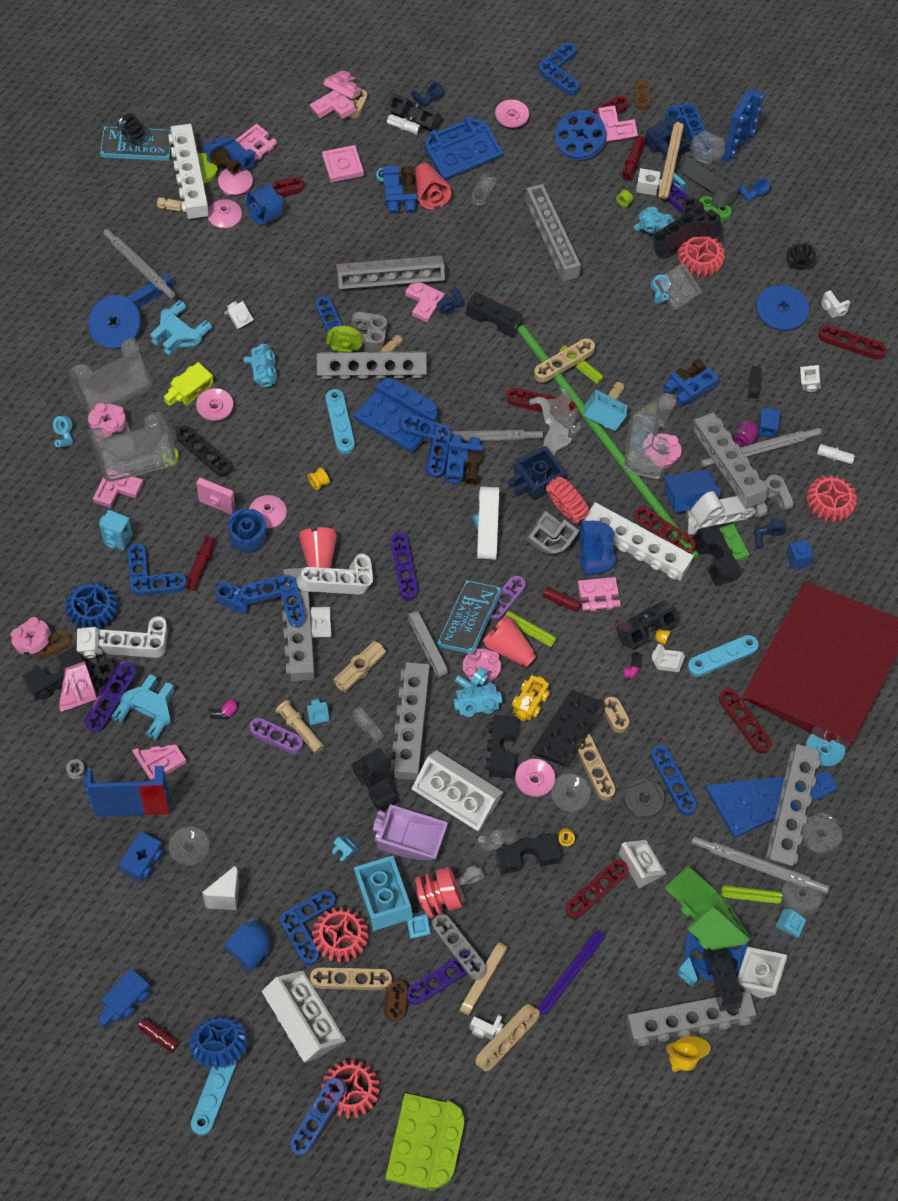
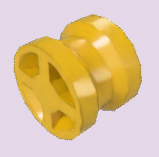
(318, 478)

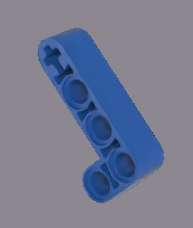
(689, 117)

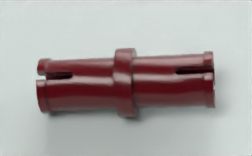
(562, 599)
(158, 1035)

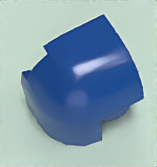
(596, 547)
(249, 945)

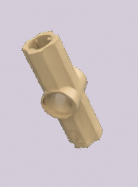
(351, 674)

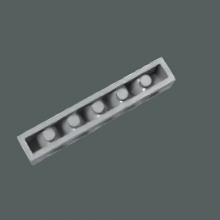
(552, 232)
(390, 272)
(417, 357)
(730, 460)
(298, 669)
(409, 768)
(775, 852)
(678, 1013)

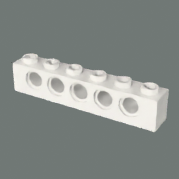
(189, 171)
(648, 542)

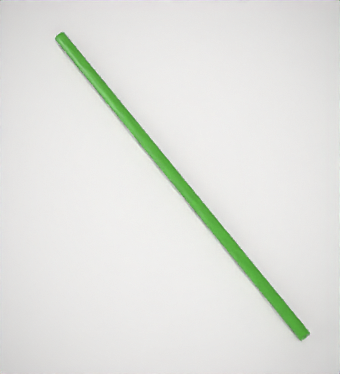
(603, 436)

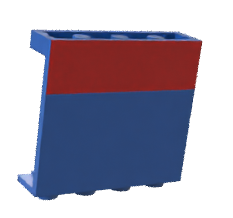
(129, 797)

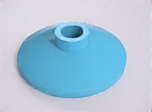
(834, 750)

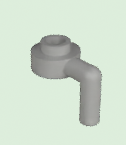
(471, 876)

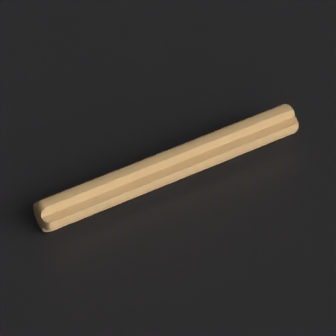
(671, 160)

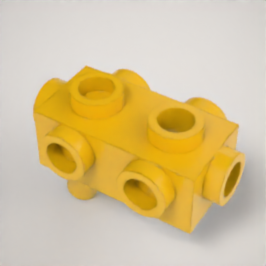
(527, 703)

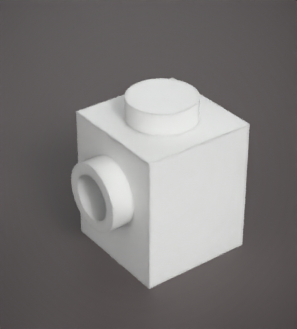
(810, 378)

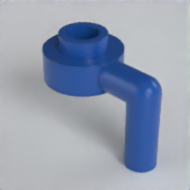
(761, 187)

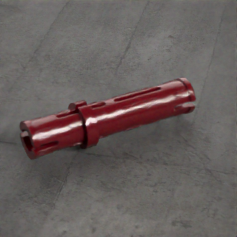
(632, 162)
(203, 556)

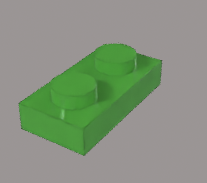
(735, 542)

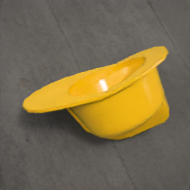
(686, 1052)

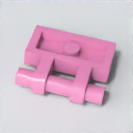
(254, 137)
(598, 589)

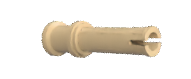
(295, 720)

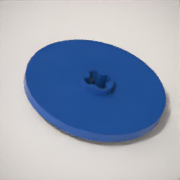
(774, 316)
(101, 323)

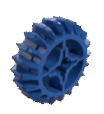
(87, 596)
(218, 1042)

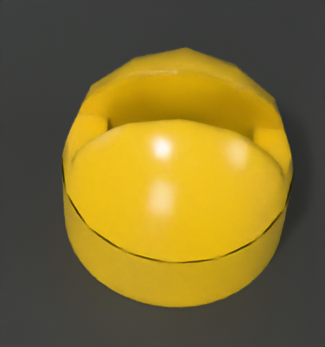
(662, 636)
(570, 837)

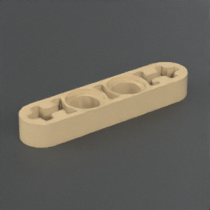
(564, 360)
(594, 764)
(351, 974)
(480, 985)
(507, 1037)

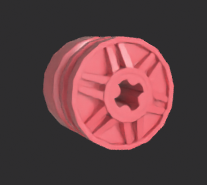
(439, 892)

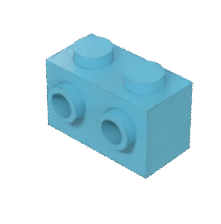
(605, 410)
(115, 530)

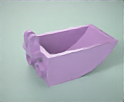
(408, 833)

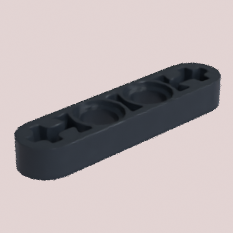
(203, 451)

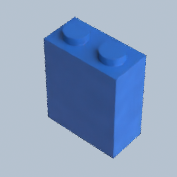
(687, 488)

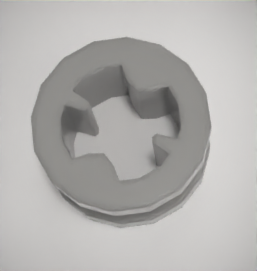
(75, 762)

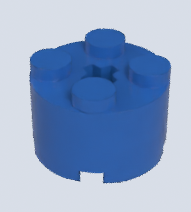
(264, 204)
(247, 530)

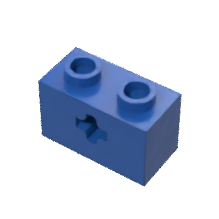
(141, 846)

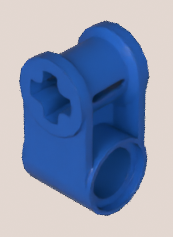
(234, 598)

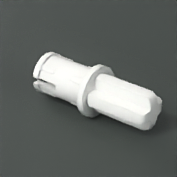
(404, 124)
(834, 453)

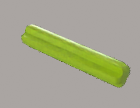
(585, 368)
(532, 629)
(751, 894)

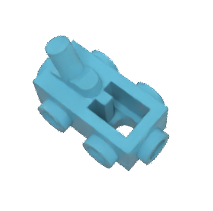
(652, 220)
(263, 365)
(477, 700)

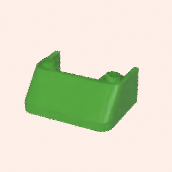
(715, 919)

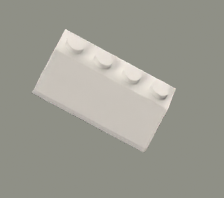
(457, 790)
(303, 1015)

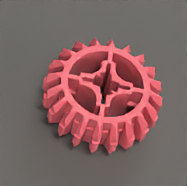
(701, 255)
(836, 491)
(567, 500)
(331, 930)
(358, 1093)

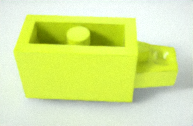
(189, 385)

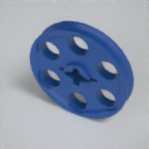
(579, 128)
(699, 966)

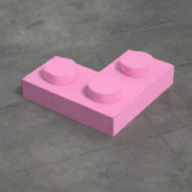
(343, 83)
(333, 101)
(614, 129)
(427, 300)
(108, 491)

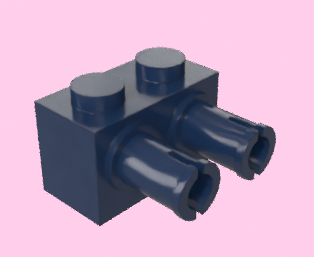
(659, 137)

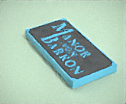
(153, 145)
(469, 617)

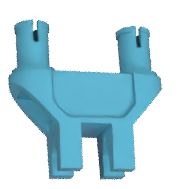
(177, 331)
(148, 703)

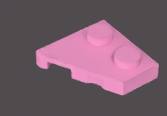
(76, 687)
(168, 756)

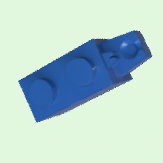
(123, 998)

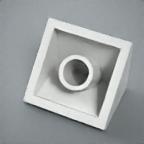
(641, 862)
(223, 892)
(761, 972)

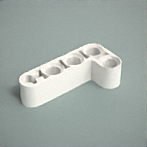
(715, 511)
(488, 522)
(313, 578)
(129, 638)

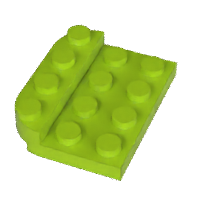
(425, 1143)

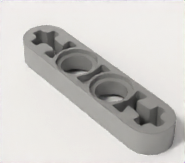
(427, 643)
(459, 946)

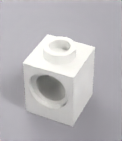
(648, 182)

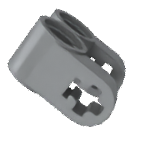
(375, 327)
(779, 493)

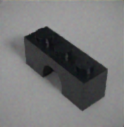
(413, 111)
(483, 307)
(712, 541)
(634, 630)
(43, 684)
(501, 762)
(544, 848)
(727, 987)

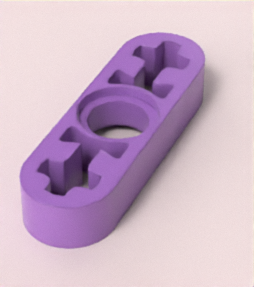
(507, 590)
(260, 734)

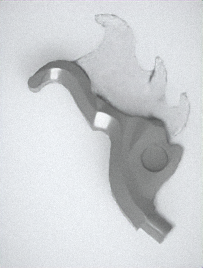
(559, 419)

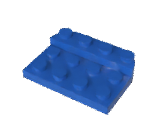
(743, 122)
(461, 147)
(391, 403)

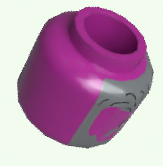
(745, 433)

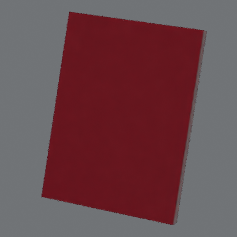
(826, 664)

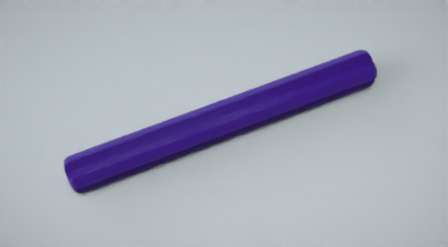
(570, 973)

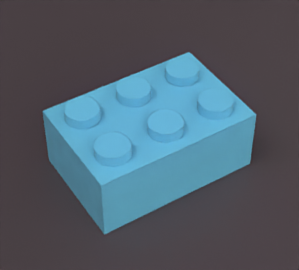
(383, 893)

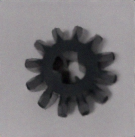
(131, 128)
(801, 256)
(103, 667)

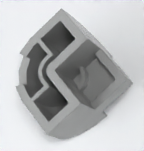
(551, 535)

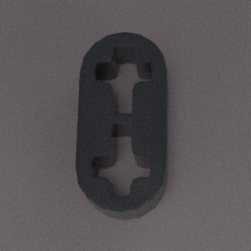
(754, 381)

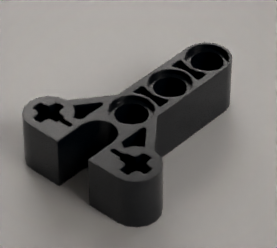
(692, 223)
(373, 772)

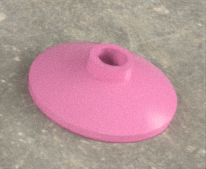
(512, 108)
(226, 218)
(212, 398)
(275, 515)
(535, 769)

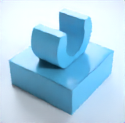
(317, 712)
(346, 846)

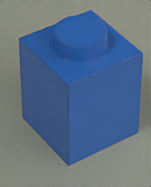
(768, 422)
(799, 554)

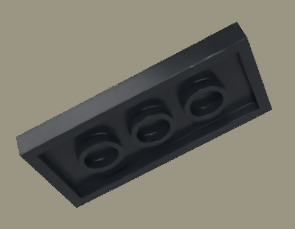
(568, 728)

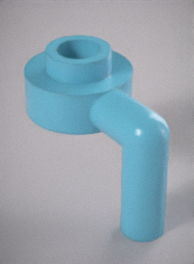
(659, 297)
(59, 428)
(479, 678)

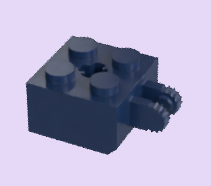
(535, 473)

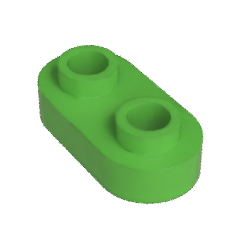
(724, 215)

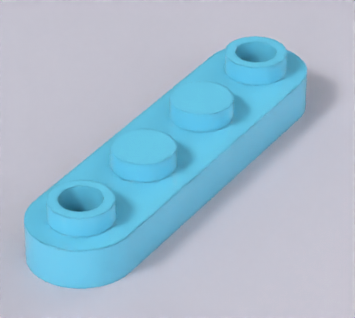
(340, 421)
(723, 655)
(212, 1098)

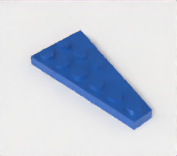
(755, 802)

